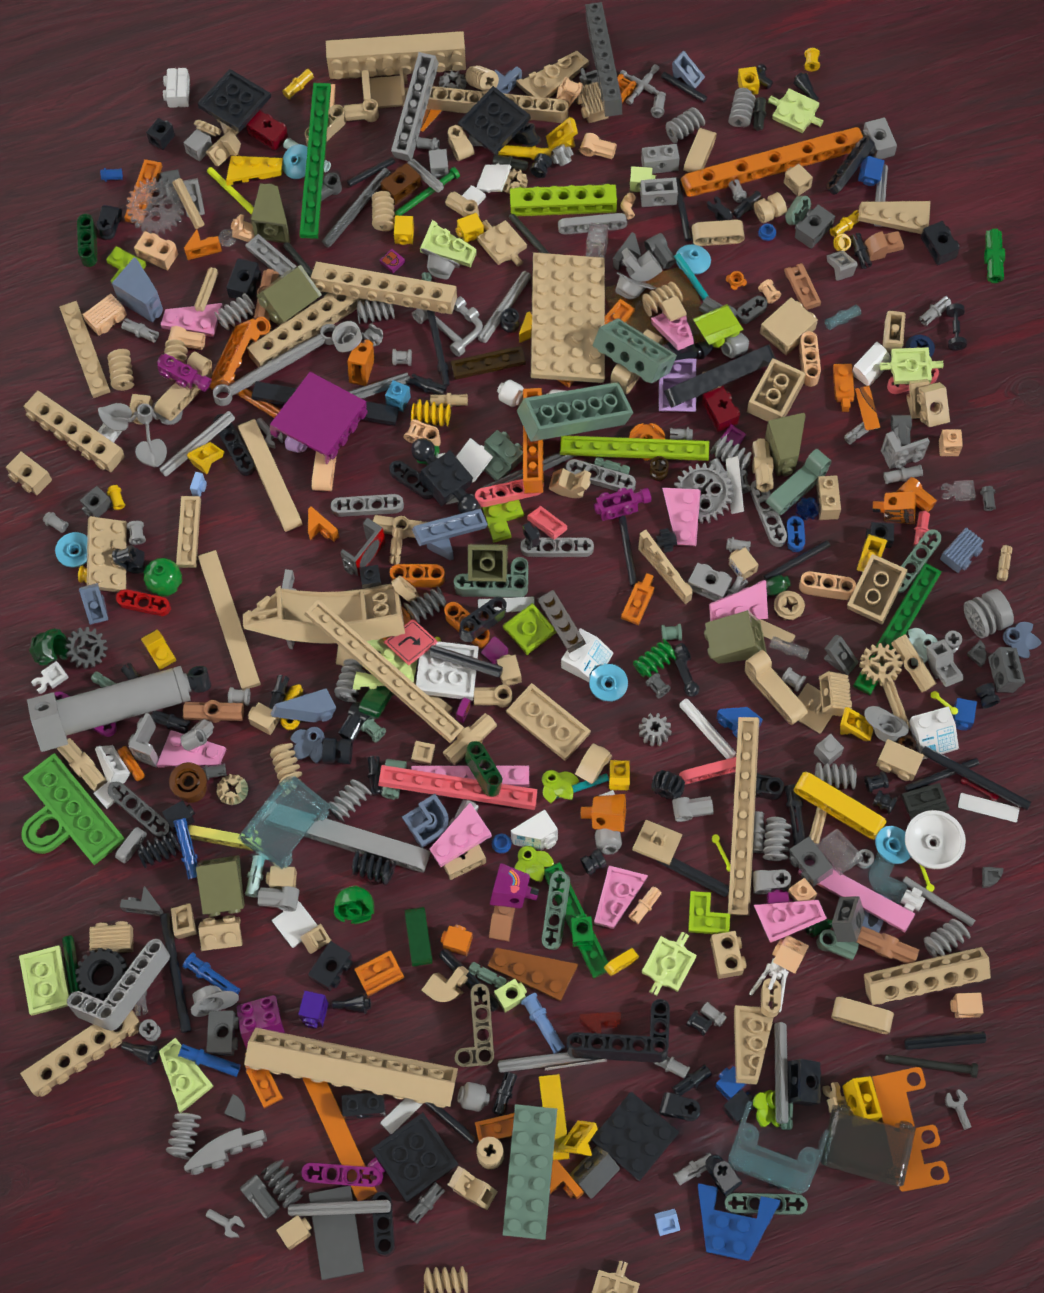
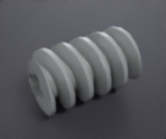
(742, 108)
(683, 123)
(374, 309)
(234, 312)
(726, 450)
(345, 685)
(837, 775)
(348, 799)
(775, 839)
(945, 937)
(182, 1135)

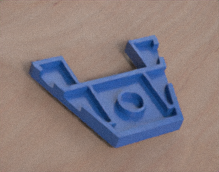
(732, 1233)

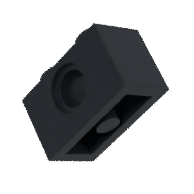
(939, 251)
(242, 271)
(331, 954)
(804, 1082)
(363, 1106)

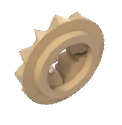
(208, 128)
(521, 180)
(793, 599)
(231, 798)

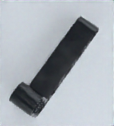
(627, 1042)

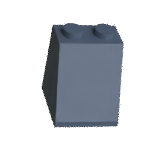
(137, 291)

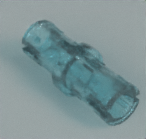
(842, 317)

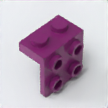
(259, 1014)

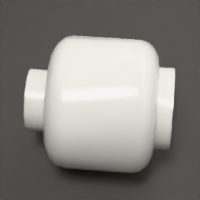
(510, 393)

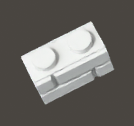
(176, 87)

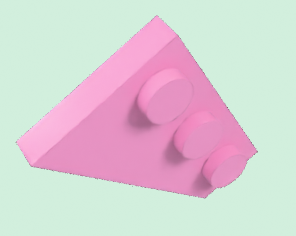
(193, 320)
(675, 331)
(683, 513)
(750, 598)
(174, 753)
(462, 835)
(617, 894)
(788, 917)

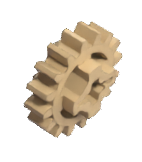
(875, 670)

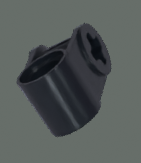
(527, 136)
(109, 221)
(130, 559)
(763, 786)
(676, 1107)
(722, 1174)

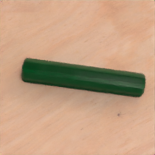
(71, 962)

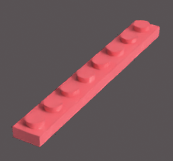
(455, 787)

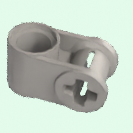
(766, 881)

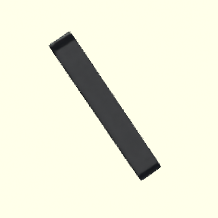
(719, 376)

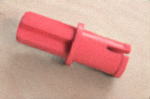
(922, 526)

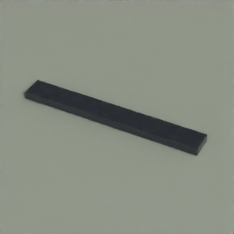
(280, 395)

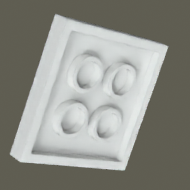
(446, 678)

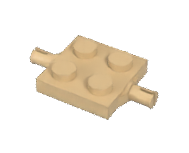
(502, 242)
(615, 1282)

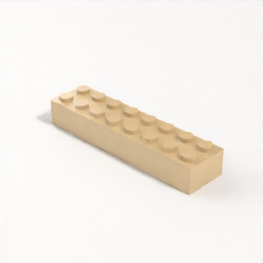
(386, 54)

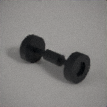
(956, 343)

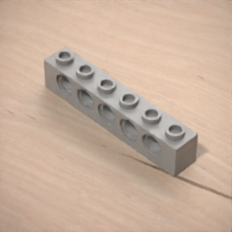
(415, 106)

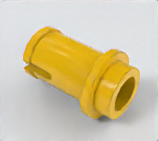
(116, 498)

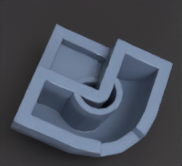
(427, 821)

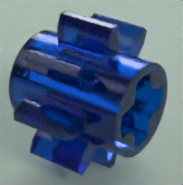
(808, 508)

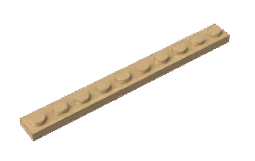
(384, 670)
(743, 816)

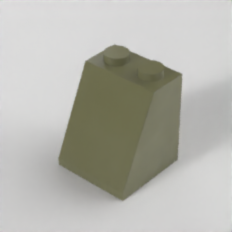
(268, 215)
(288, 295)
(784, 442)
(487, 562)
(734, 637)
(220, 885)

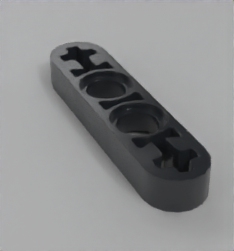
(850, 165)
(234, 444)

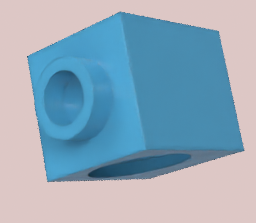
(398, 395)

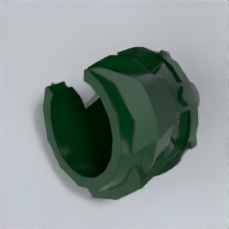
(48, 645)

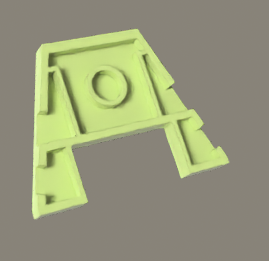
(365, 680)

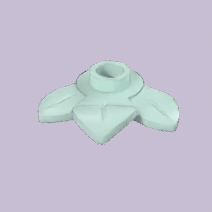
(918, 639)

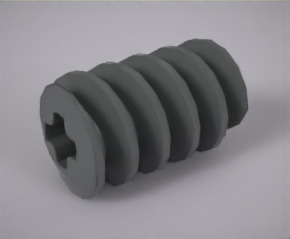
(426, 605)
(282, 1183)

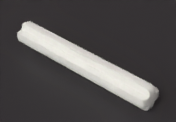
(707, 729)

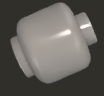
(735, 346)
(608, 841)
(473, 1096)

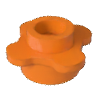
(736, 275)

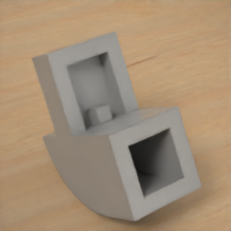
(643, 268)
(941, 663)

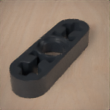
(408, 471)

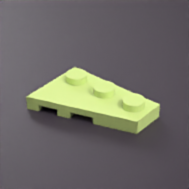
(448, 246)
(185, 1077)

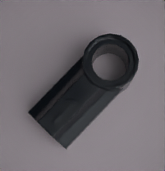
(353, 722)

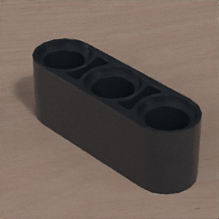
(485, 611)
(386, 1234)

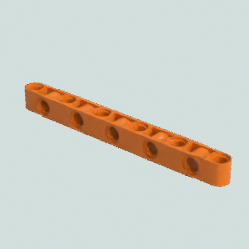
(771, 162)

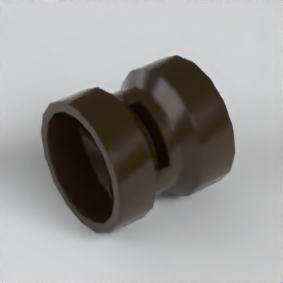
(661, 465)

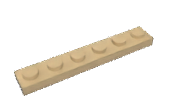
(84, 349)

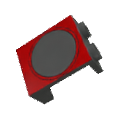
(376, 540)

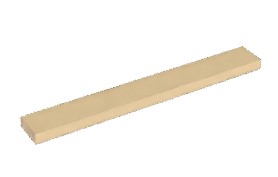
(229, 620)

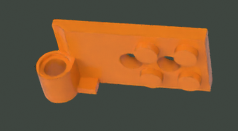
(235, 347)

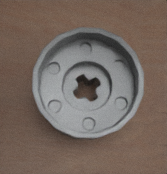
(988, 613)

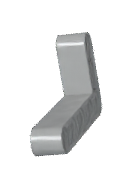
(127, 992)

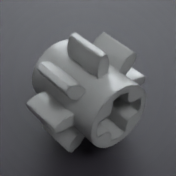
(561, 155)

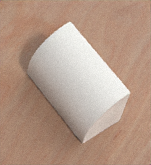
(868, 367)

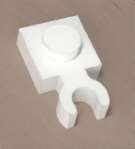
(52, 676)

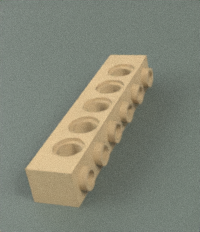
(40, 404)
(927, 976)
(34, 1074)

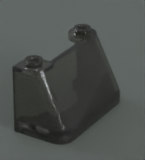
(868, 1146)

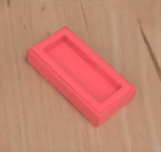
(547, 522)

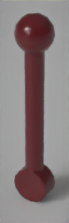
(993, 796)

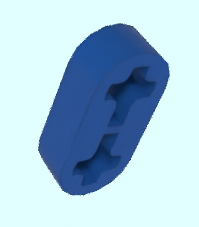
(791, 534)

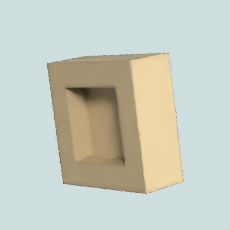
(423, 753)

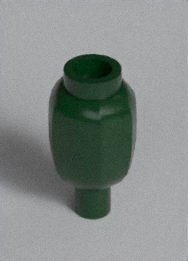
(777, 585)

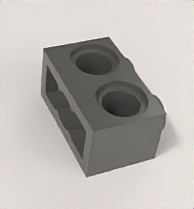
(1006, 669)

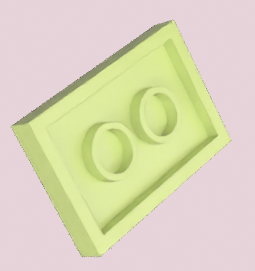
(44, 980)

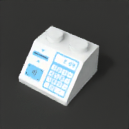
(586, 658)
(935, 730)
(536, 832)

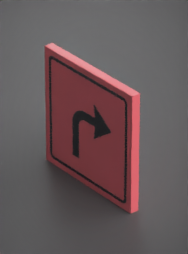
(411, 644)

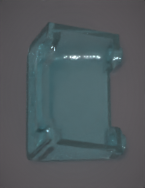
(284, 821)

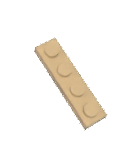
(188, 531)

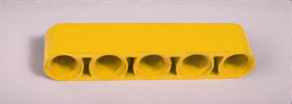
(839, 805)

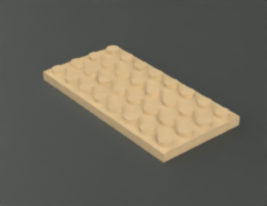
(567, 317)

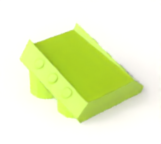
(718, 325)

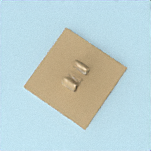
(812, 701)
(657, 842)

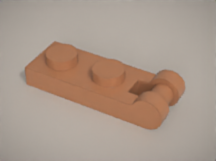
(802, 286)

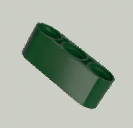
(87, 233)
(375, 701)
(485, 776)
(418, 936)

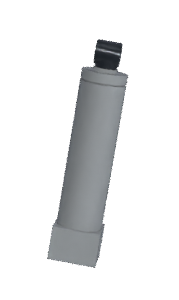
(58, 718)

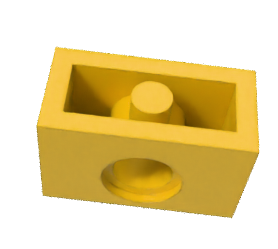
(862, 1098)

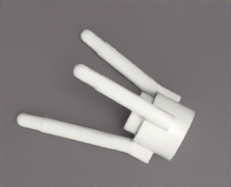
(776, 972)

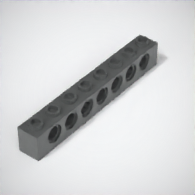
(603, 59)

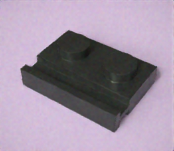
(925, 799)

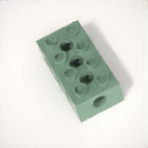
(634, 350)

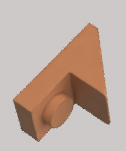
(501, 923)

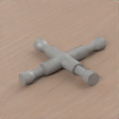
(642, 84)

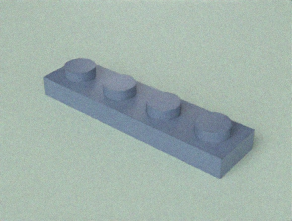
(449, 527)

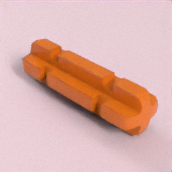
(131, 763)

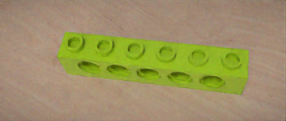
(570, 205)

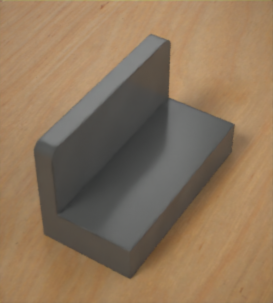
(594, 1171)

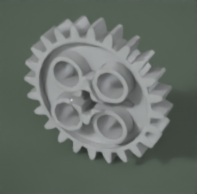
(717, 501)

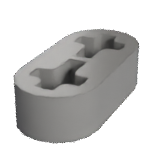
(130, 845)

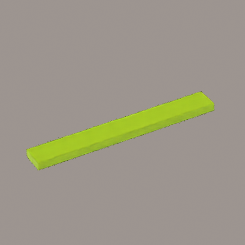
(634, 447)

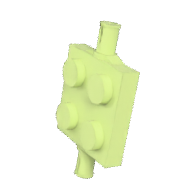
(795, 111)
(911, 365)
(669, 964)

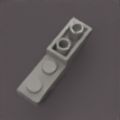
(215, 1152)

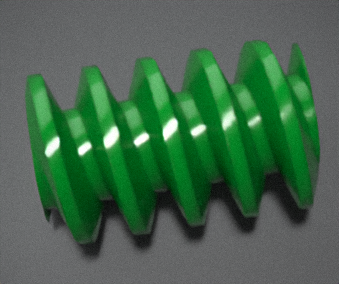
(654, 659)

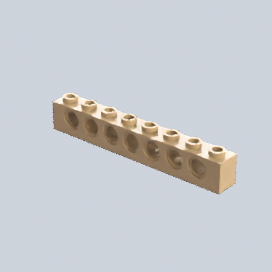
(384, 287)
(307, 330)

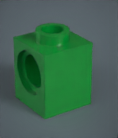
(585, 938)

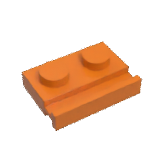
(379, 973)

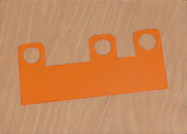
(895, 1107)

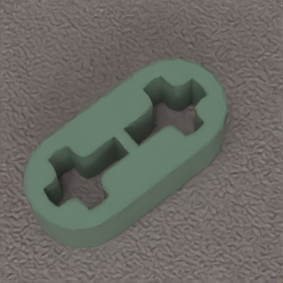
(798, 210)

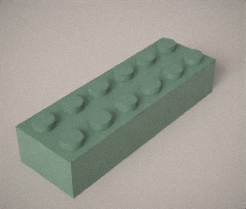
(574, 411)
(530, 1172)

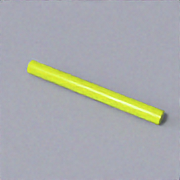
(230, 190)

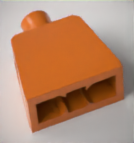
(363, 356)
(607, 812)

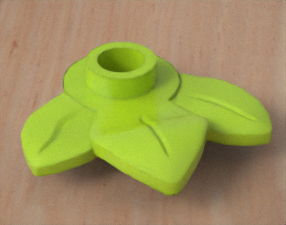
(560, 786)
(535, 864)
(766, 1107)

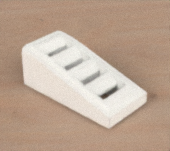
(112, 775)

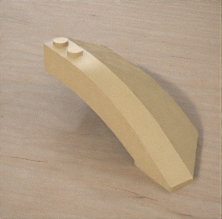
(368, 611)

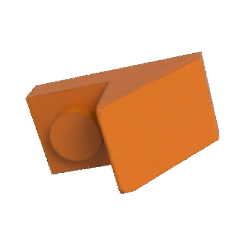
(198, 248)
(318, 523)
(561, 1176)

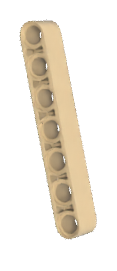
(270, 475)

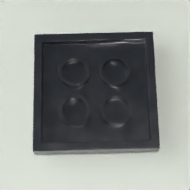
(234, 100)
(494, 120)
(635, 1136)
(414, 1157)

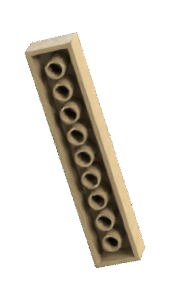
(351, 1067)

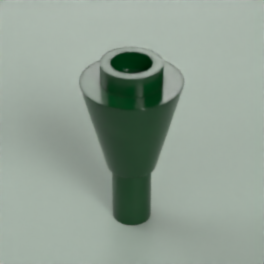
(819, 927)

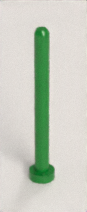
(452, 174)

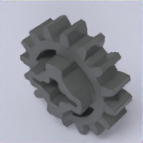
(88, 655)

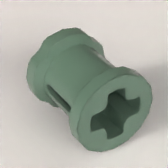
(671, 632)
(373, 729)

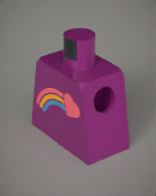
(512, 888)

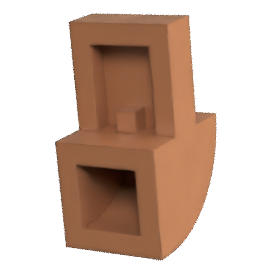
(881, 244)

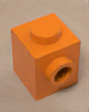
(457, 939)

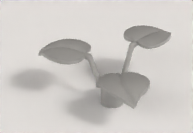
(117, 417)

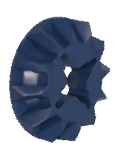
(921, 341)

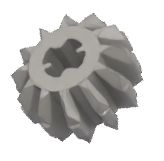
(656, 722)

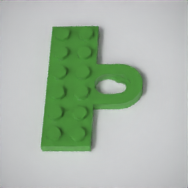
(72, 808)

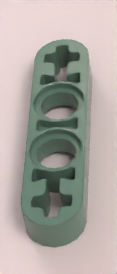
(917, 562)
(556, 910)
(792, 1199)

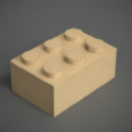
(776, 391)
(877, 589)

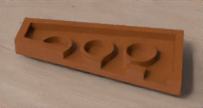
(536, 972)

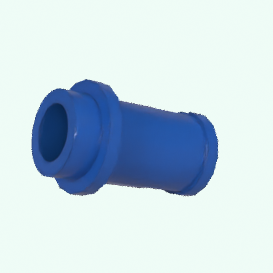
(111, 174)

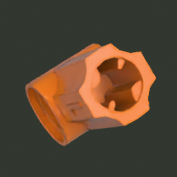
(923, 499)

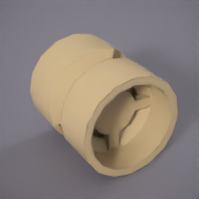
(770, 208)

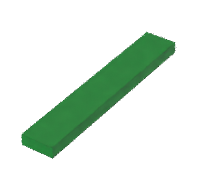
(592, 954)

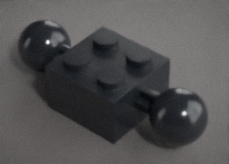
(444, 476)

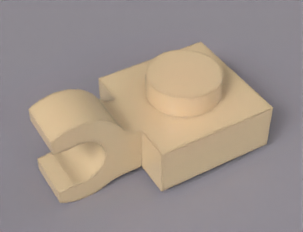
(834, 1095)

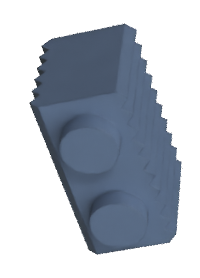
(962, 550)

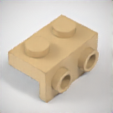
(220, 933)

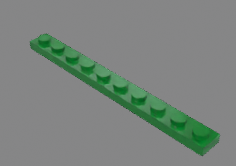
(315, 161)

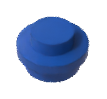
(767, 232)
(501, 843)

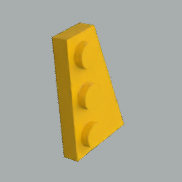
(246, 167)

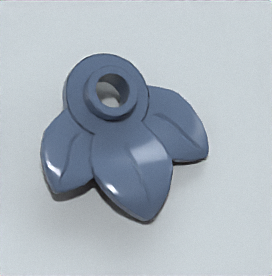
(1023, 640)
(306, 746)

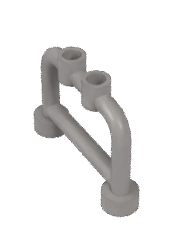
(471, 315)

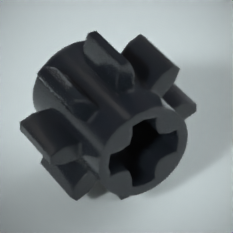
(666, 540)

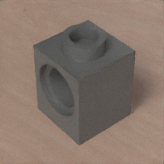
(93, 496)

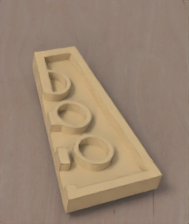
(548, 80)
(901, 215)
(660, 562)
(751, 1040)

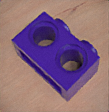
(313, 1009)

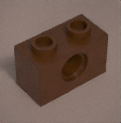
(408, 180)

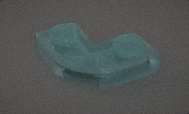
(882, 883)

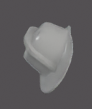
(439, 266)
(630, 288)
(346, 336)
(885, 724)
(212, 999)

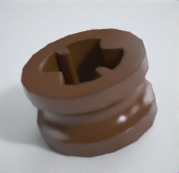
(903, 739)

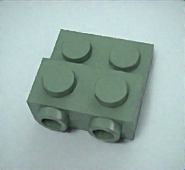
(505, 455)

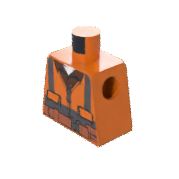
(897, 507)

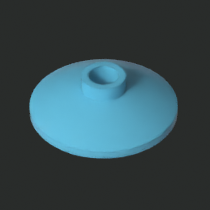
(296, 169)
(696, 258)
(69, 544)
(612, 674)
(892, 837)

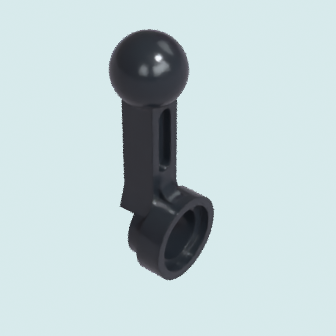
(683, 656)

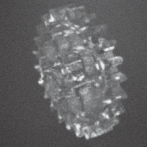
(143, 196)

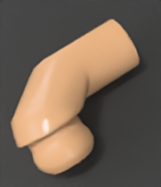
(626, 205)

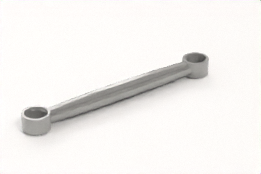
(273, 365)

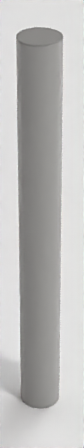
(940, 902)

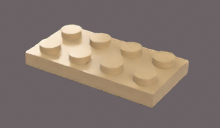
(102, 539)
(548, 722)

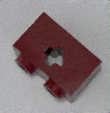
(267, 130)
(720, 408)

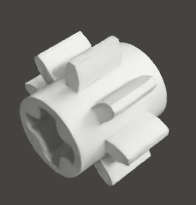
(912, 899)

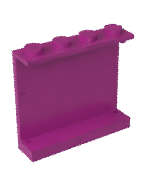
(319, 416)

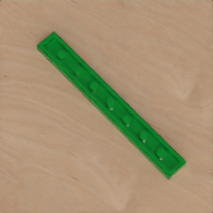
(903, 617)

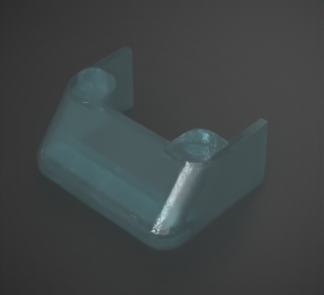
(772, 1166)

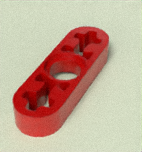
(137, 596)

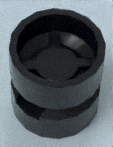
(331, 747)

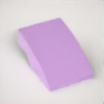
(681, 371)

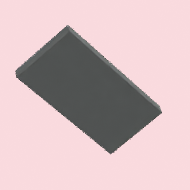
(337, 1237)

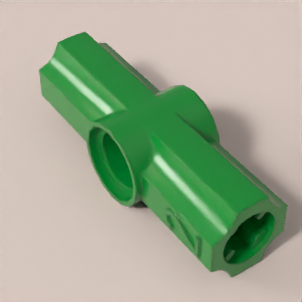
(994, 256)

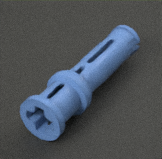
(538, 1015)

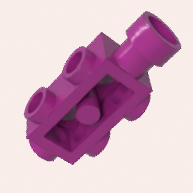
(179, 372)
(620, 503)

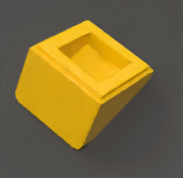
(294, 692)

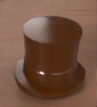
(188, 782)

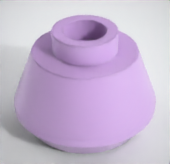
(293, 445)

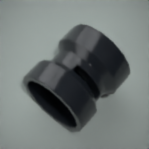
(539, 168)
(510, 320)
(987, 695)
(593, 862)

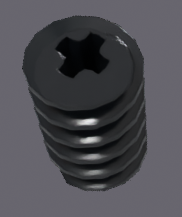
(159, 848)
(372, 868)

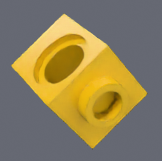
(749, 79)
(469, 227)
(403, 230)

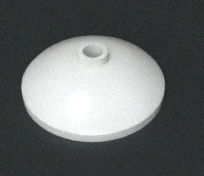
(941, 829)

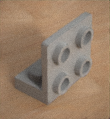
(898, 456)
(139, 742)

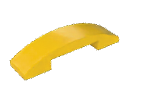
(552, 1098)

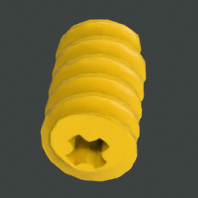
(431, 413)

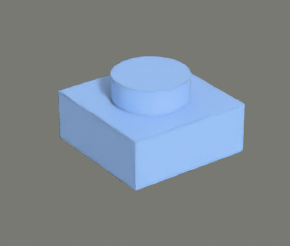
(198, 484)
(667, 1222)

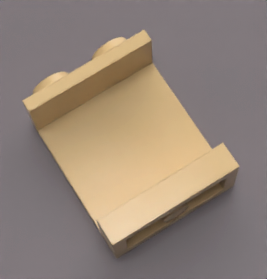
(385, 90)

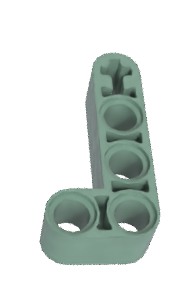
(800, 483)
(490, 590)

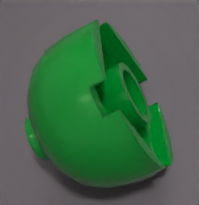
(162, 577)
(354, 904)

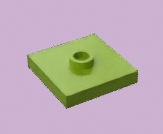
(529, 629)

